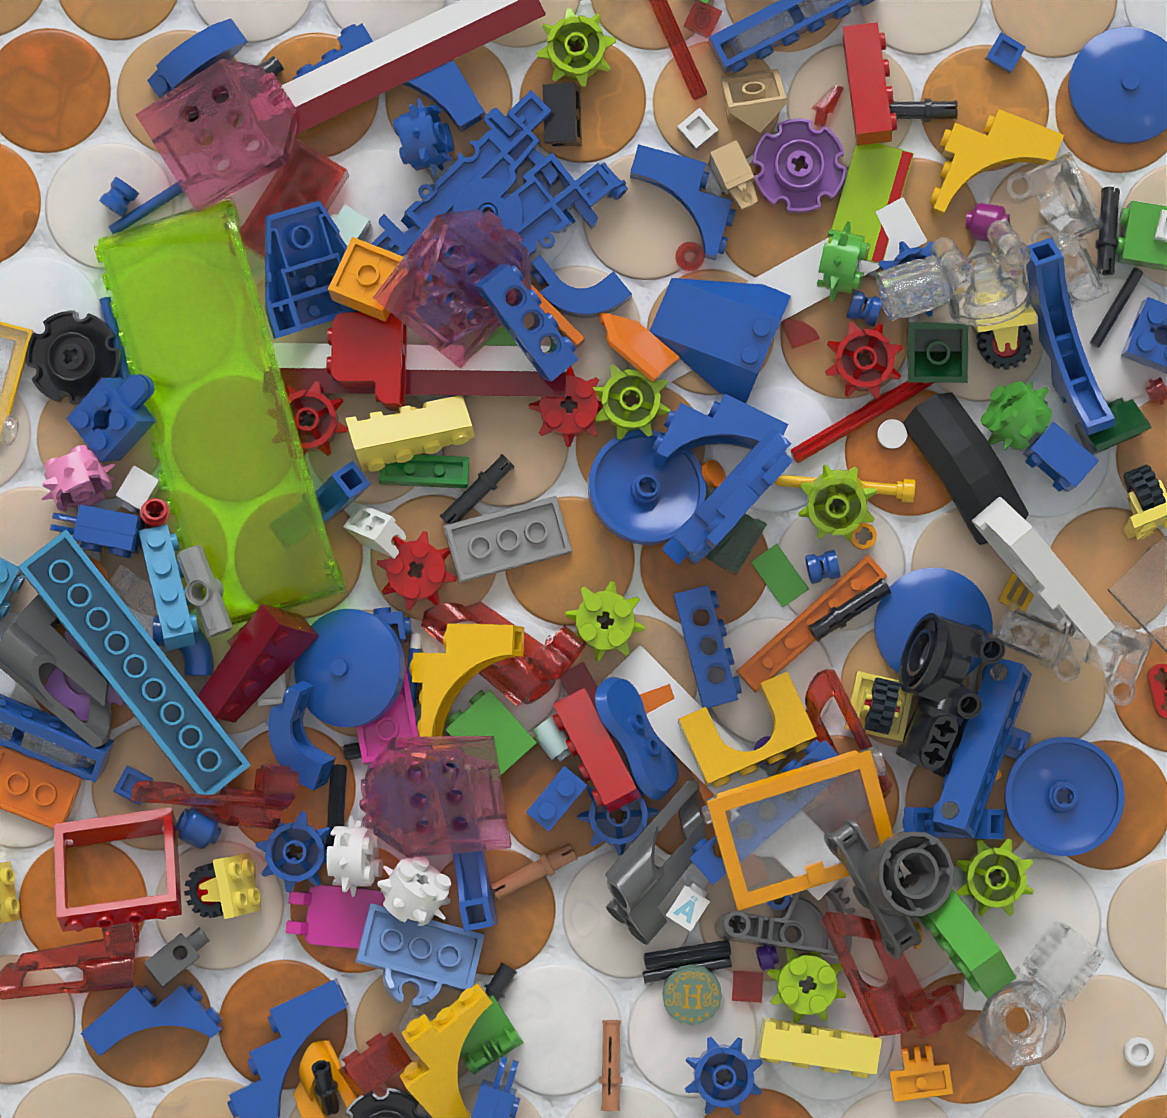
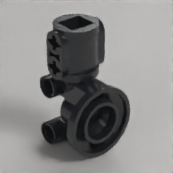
(934, 669)

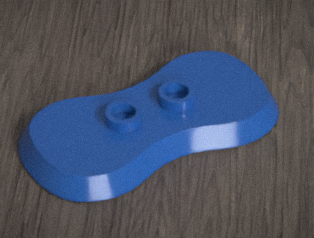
(626, 719)

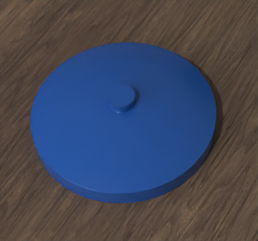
(1121, 85)
(640, 497)
(922, 593)
(353, 668)
(1064, 796)

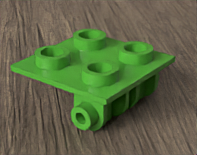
(489, 1038)

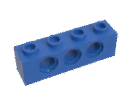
(494, 290)
(710, 693)

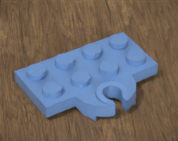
(418, 955)

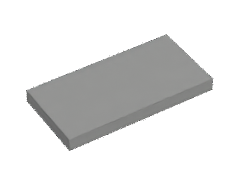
(507, 539)

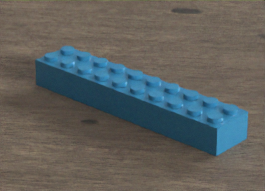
(133, 665)

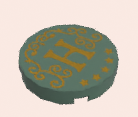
(692, 994)

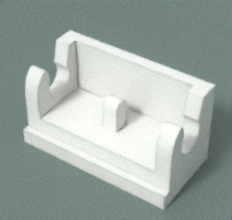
(374, 530)

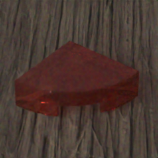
(799, 333)

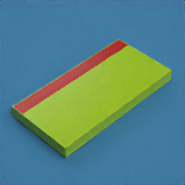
(872, 182)

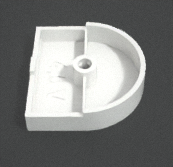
(1041, 570)

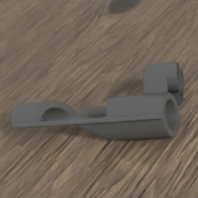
(33, 651)

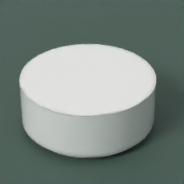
(891, 434)
(1139, 1051)

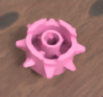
(77, 479)

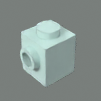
(351, 224)

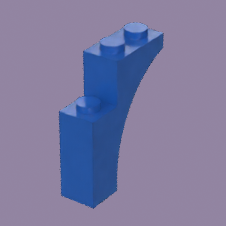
(683, 179)
(727, 423)
(139, 1011)

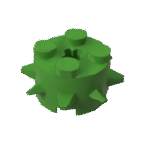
(842, 261)
(1016, 414)

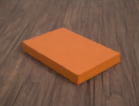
(36, 788)

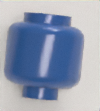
(197, 829)

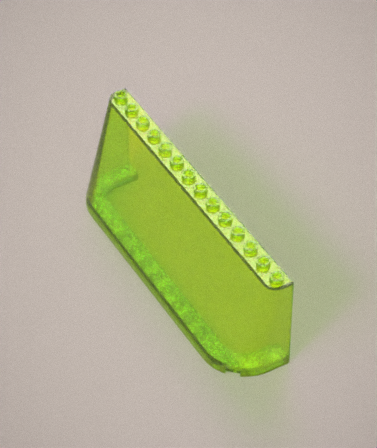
(220, 409)

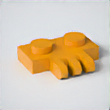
(920, 1077)

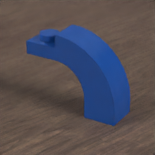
(197, 54)
(580, 302)
(341, 490)
(291, 742)
(920, 820)

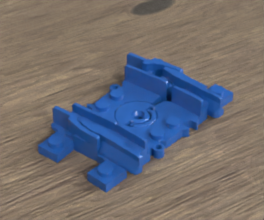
(490, 174)
(730, 500)

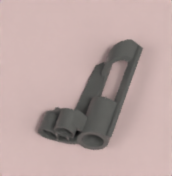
(641, 885)

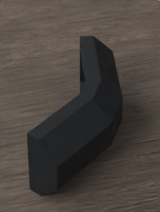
(961, 458)

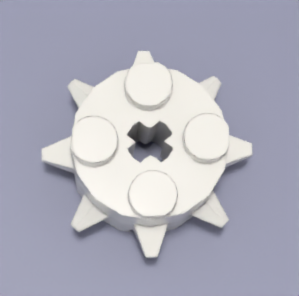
(354, 856)
(415, 890)

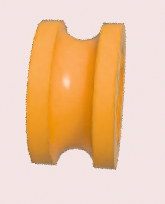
(869, 543)

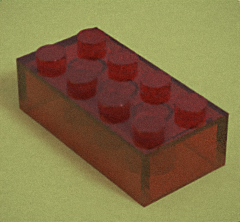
(301, 181)

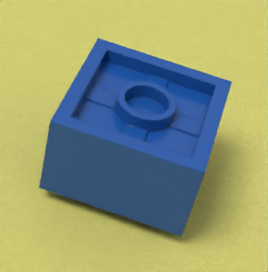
(1060, 458)

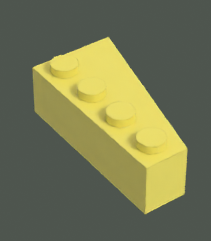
(410, 432)
(818, 1046)

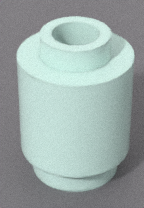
(552, 740)

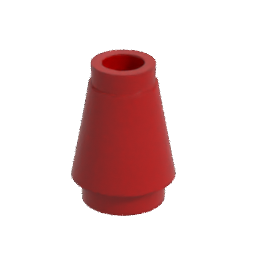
(154, 512)

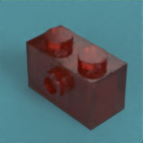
(375, 1064)

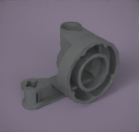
(878, 884)

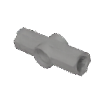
(197, 575)

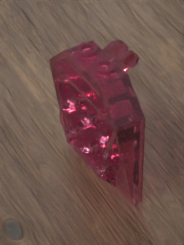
(251, 95)
(476, 240)
(396, 811)

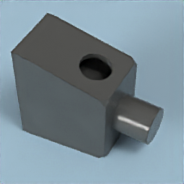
(166, 967)

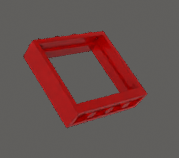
(115, 829)

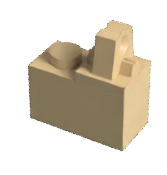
(733, 174)

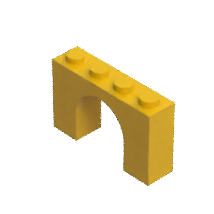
(720, 762)

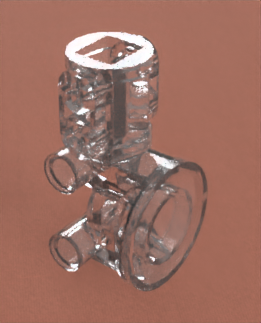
(1069, 216)
(977, 289)
(1119, 652)
(1054, 972)

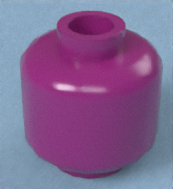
(982, 218)

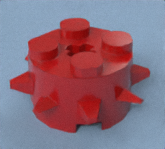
(880, 355)
(327, 420)
(570, 424)
(433, 573)

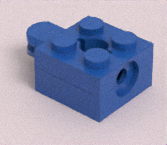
(1149, 336)
(126, 417)
(103, 528)
(496, 1099)

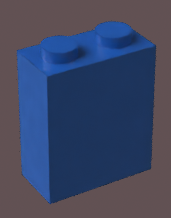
(556, 798)

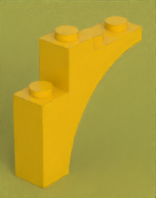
(1008, 141)
(444, 675)
(439, 1044)

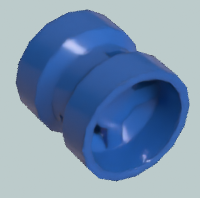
(119, 196)
(870, 311)
(829, 566)

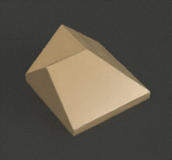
(753, 97)

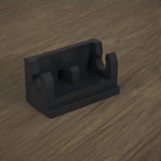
(564, 122)

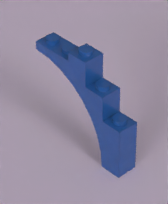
(441, 85)
(1060, 339)
(294, 1022)

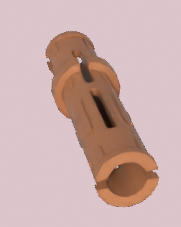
(545, 865)
(610, 1101)

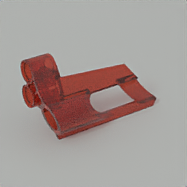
(518, 678)
(900, 1002)

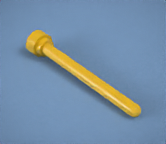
(902, 490)

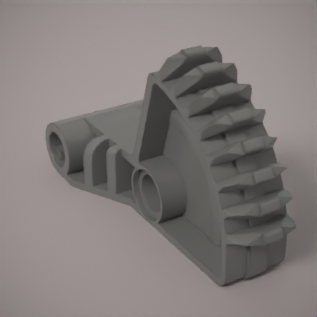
(770, 931)

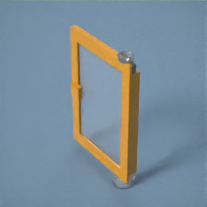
(777, 825)

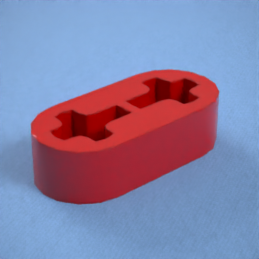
(1156, 690)

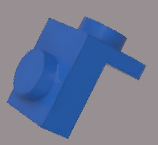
(395, 618)

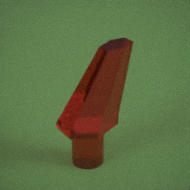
(826, 105)

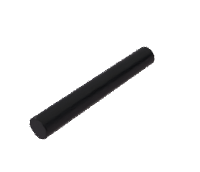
(1116, 307)
(663, 973)

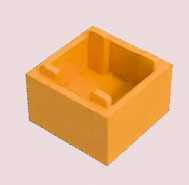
(361, 276)

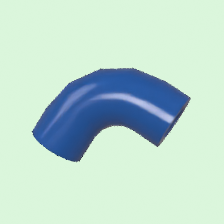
(197, 657)

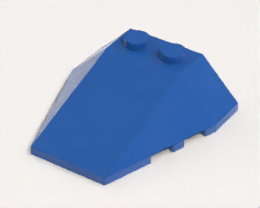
(299, 266)
(720, 329)

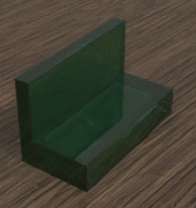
(737, 544)

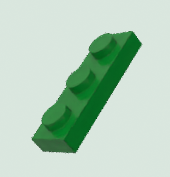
(428, 472)

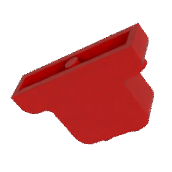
(369, 355)

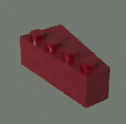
(256, 661)

